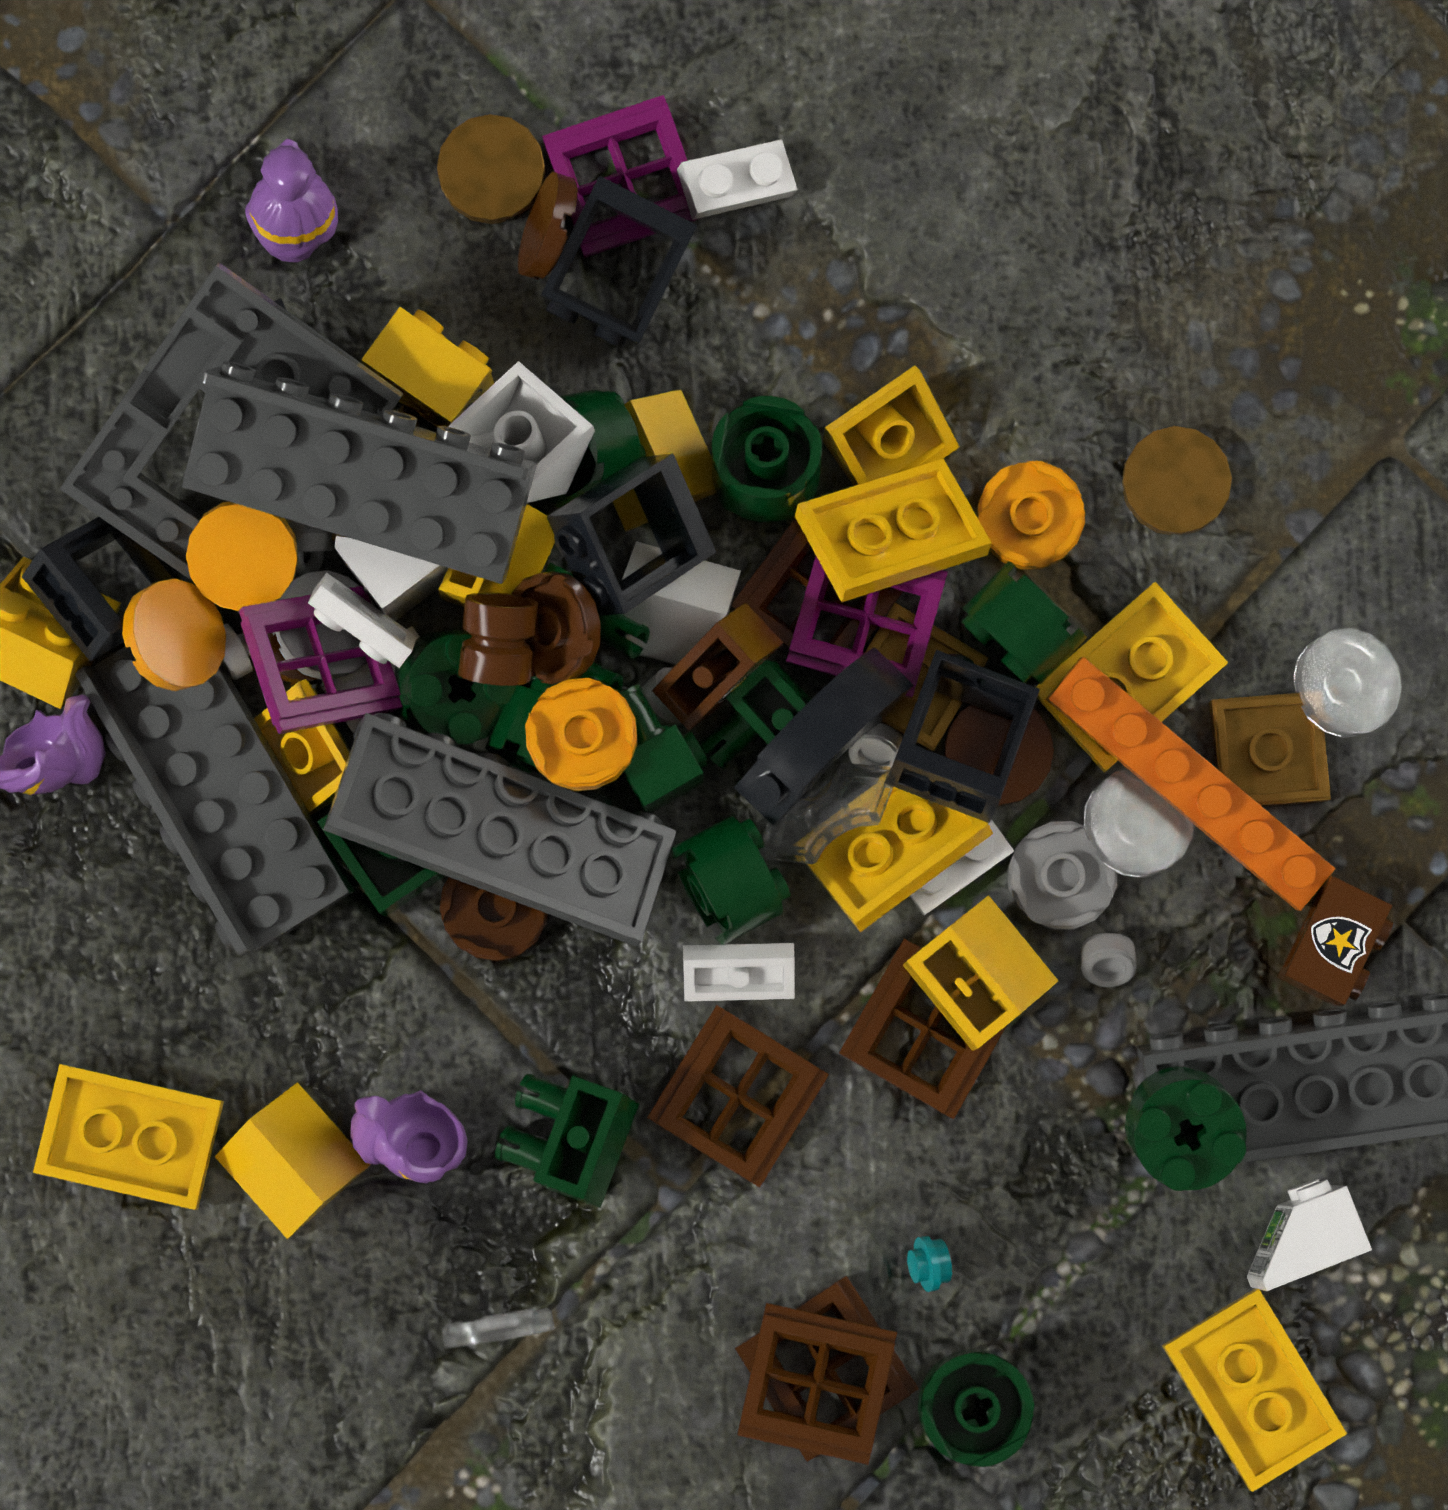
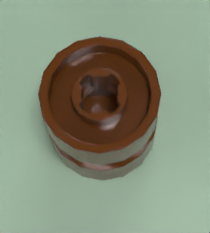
(497, 644)

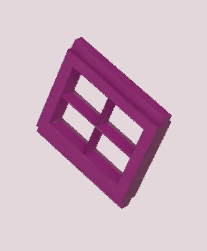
(608, 131)
(834, 659)
(318, 709)

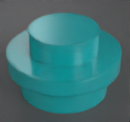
(929, 1263)

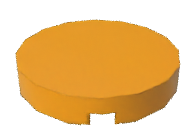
(1031, 514)
(241, 556)
(174, 635)
(581, 734)

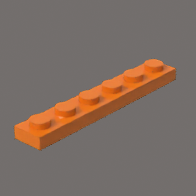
(1190, 783)

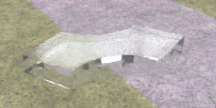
(849, 800)

